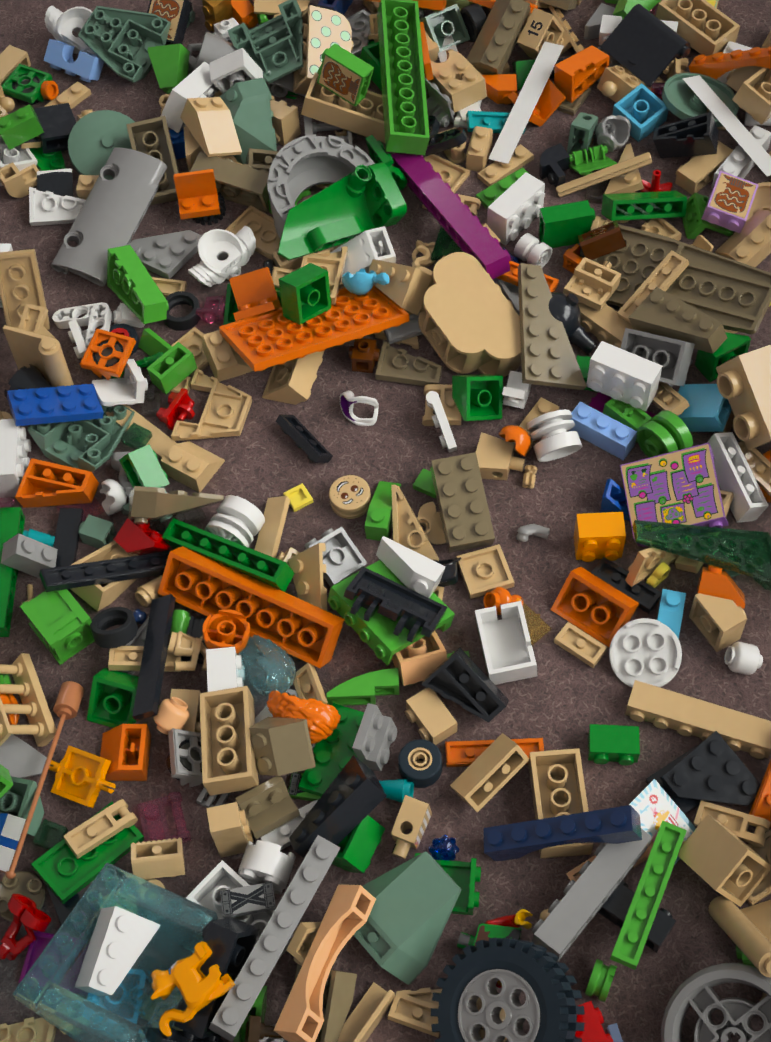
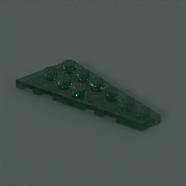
(725, 548)

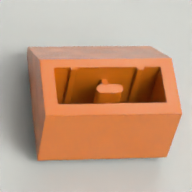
(129, 752)

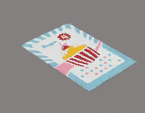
(656, 805)

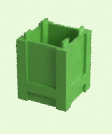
(59, 623)

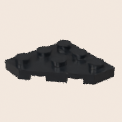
(712, 775)

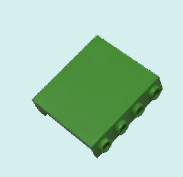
(380, 629)

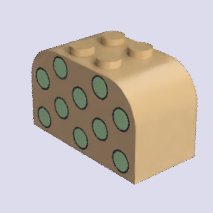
(320, 31)

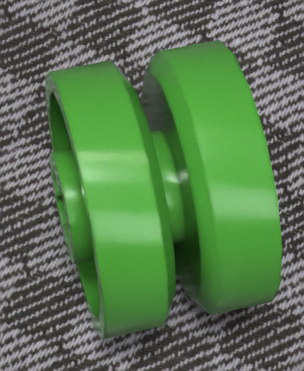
(663, 434)

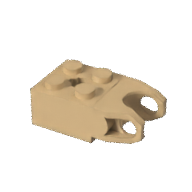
(458, 80)

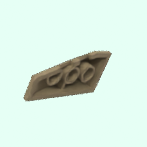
(154, 503)
(336, 1003)

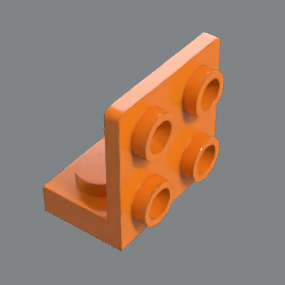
(548, 102)
(197, 194)
(254, 293)

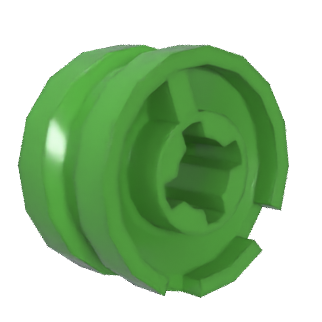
(600, 980)

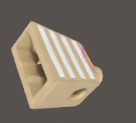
(412, 815)

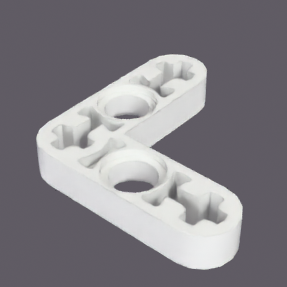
(91, 319)

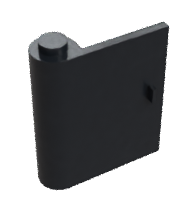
(645, 45)

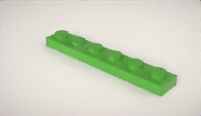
(648, 895)

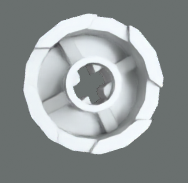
(266, 864)

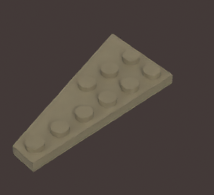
(544, 343)

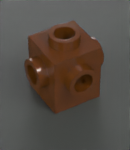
(364, 355)

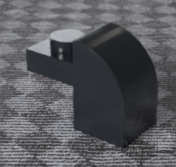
(553, 163)

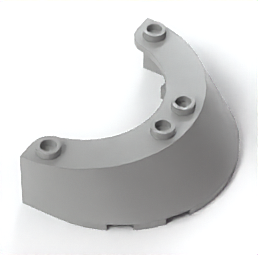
(307, 163)

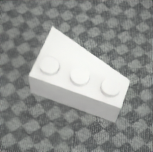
(113, 950)

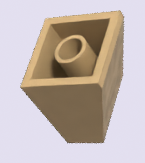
(723, 860)

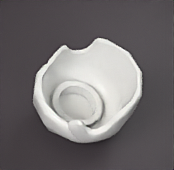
(115, 496)

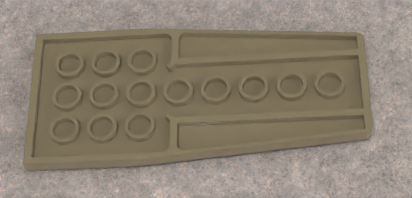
(711, 283)

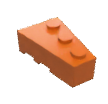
(580, 71)

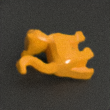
(193, 984)

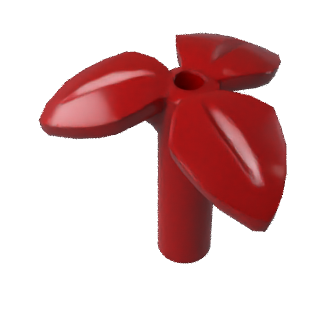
(654, 186)

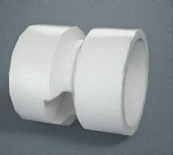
(530, 250)

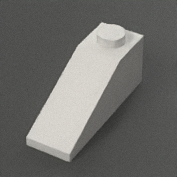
(410, 567)

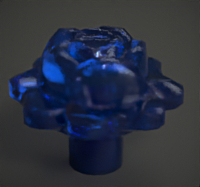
(444, 848)

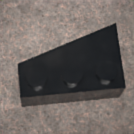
(687, 137)

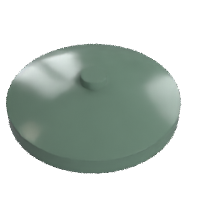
(686, 104)
(95, 138)

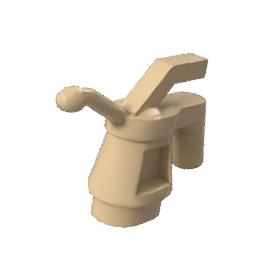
(186, 645)

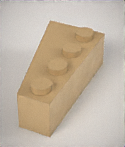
(285, 121)

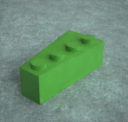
(134, 285)

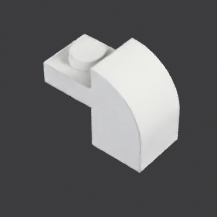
(516, 392)

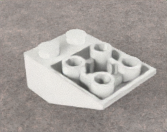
(366, 247)

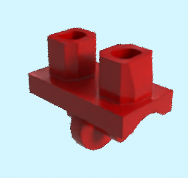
(179, 408)

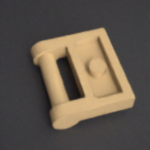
(449, 406)

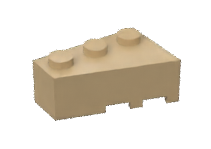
(406, 284)

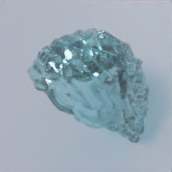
(267, 666)

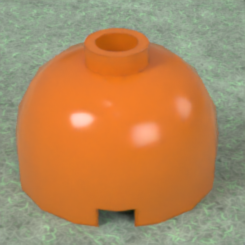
(226, 630)

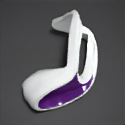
(347, 404)

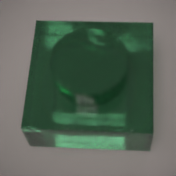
(136, 436)
(49, 834)

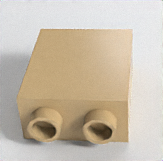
(748, 389)

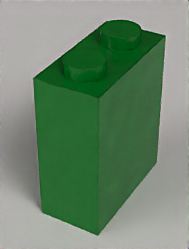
(564, 223)

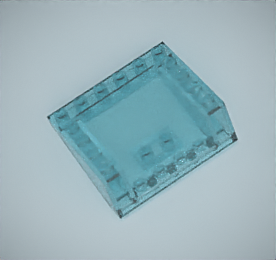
(130, 1011)

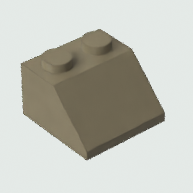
(282, 746)

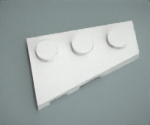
(52, 209)

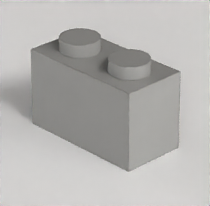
(28, 555)

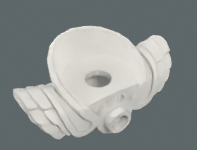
(62, 24)
(215, 248)

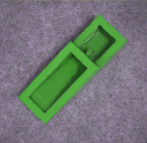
(365, 688)

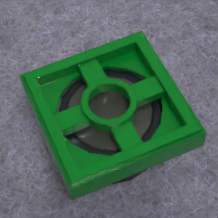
(25, 85)

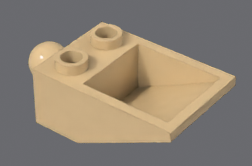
(618, 82)

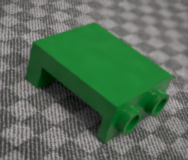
(465, 876)

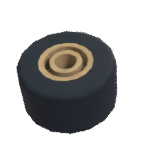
(420, 772)

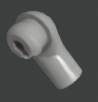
(532, 529)

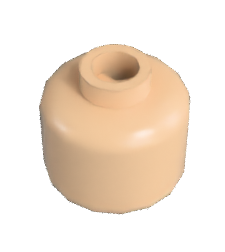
(171, 714)

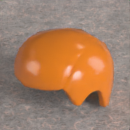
(517, 435)

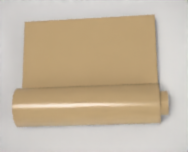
(41, 352)

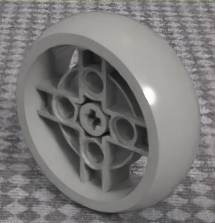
(737, 1012)

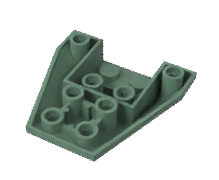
(123, 39)
(83, 442)
(408, 915)

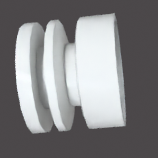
(552, 431)
(236, 520)

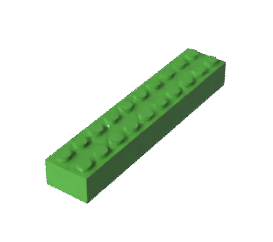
(402, 77)

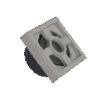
(185, 757)

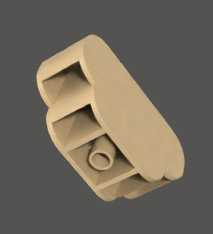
(470, 318)

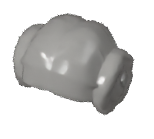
(613, 132)

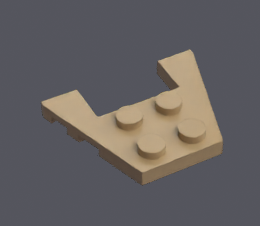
(223, 412)

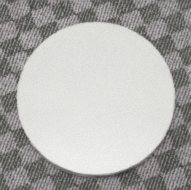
(645, 653)

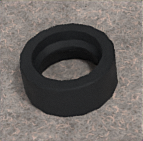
(474, 19)
(186, 322)
(118, 636)

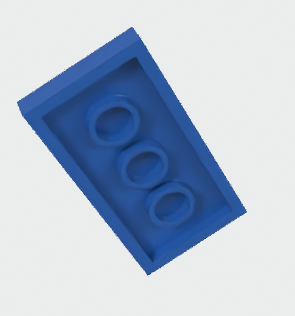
(54, 404)

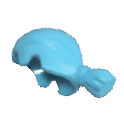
(362, 282)

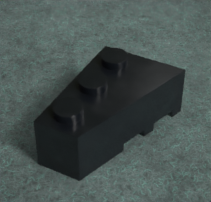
(467, 685)

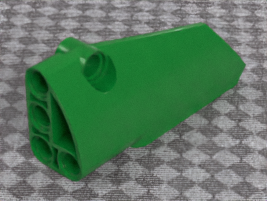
(342, 211)

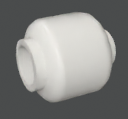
(743, 658)

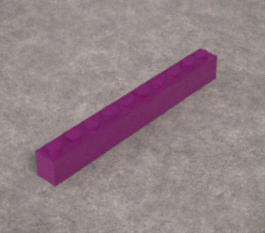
(452, 213)

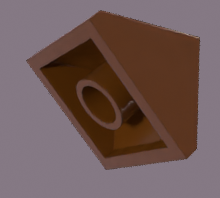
(602, 240)

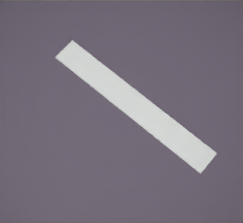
(526, 102)
(730, 123)

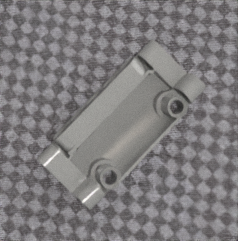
(110, 213)

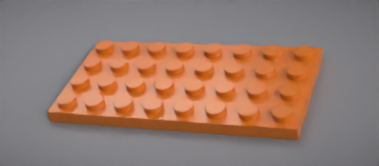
(274, 340)

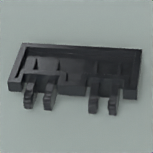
(394, 601)

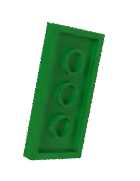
(332, 753)
(69, 875)

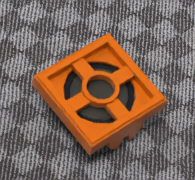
(109, 354)

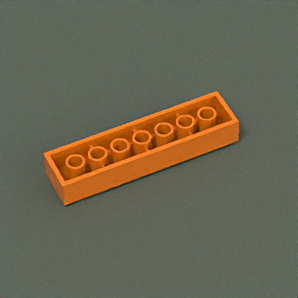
(272, 613)

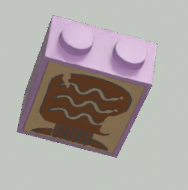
(730, 202)

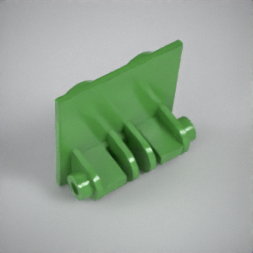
(596, 160)

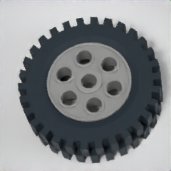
(520, 968)

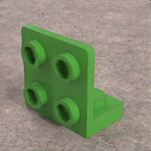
(692, 221)

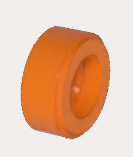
(49, 90)

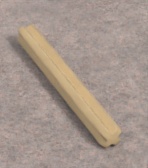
(604, 174)

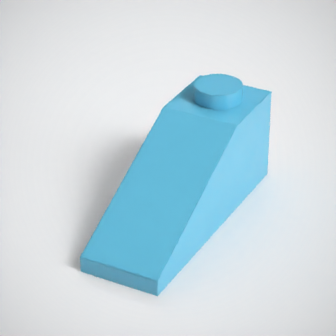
(671, 609)

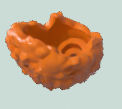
(320, 717)

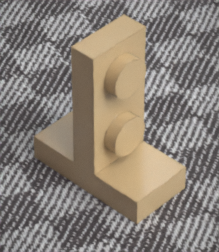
(34, 319)

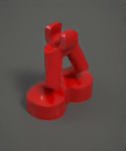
(24, 913)

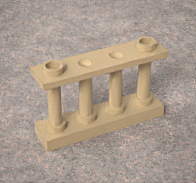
(32, 705)

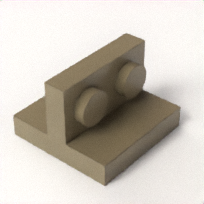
(267, 806)

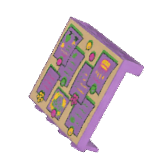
(675, 489)

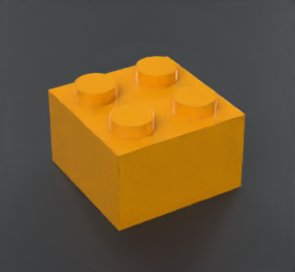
(599, 536)

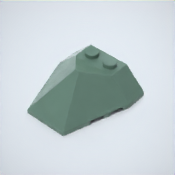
(274, 44)
(251, 115)

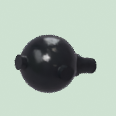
(565, 309)

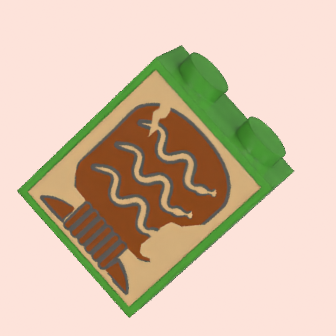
(344, 74)

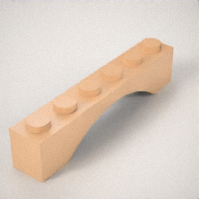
(303, 1010)

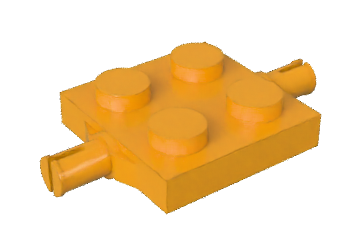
(81, 776)

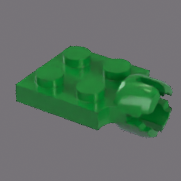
(377, 154)

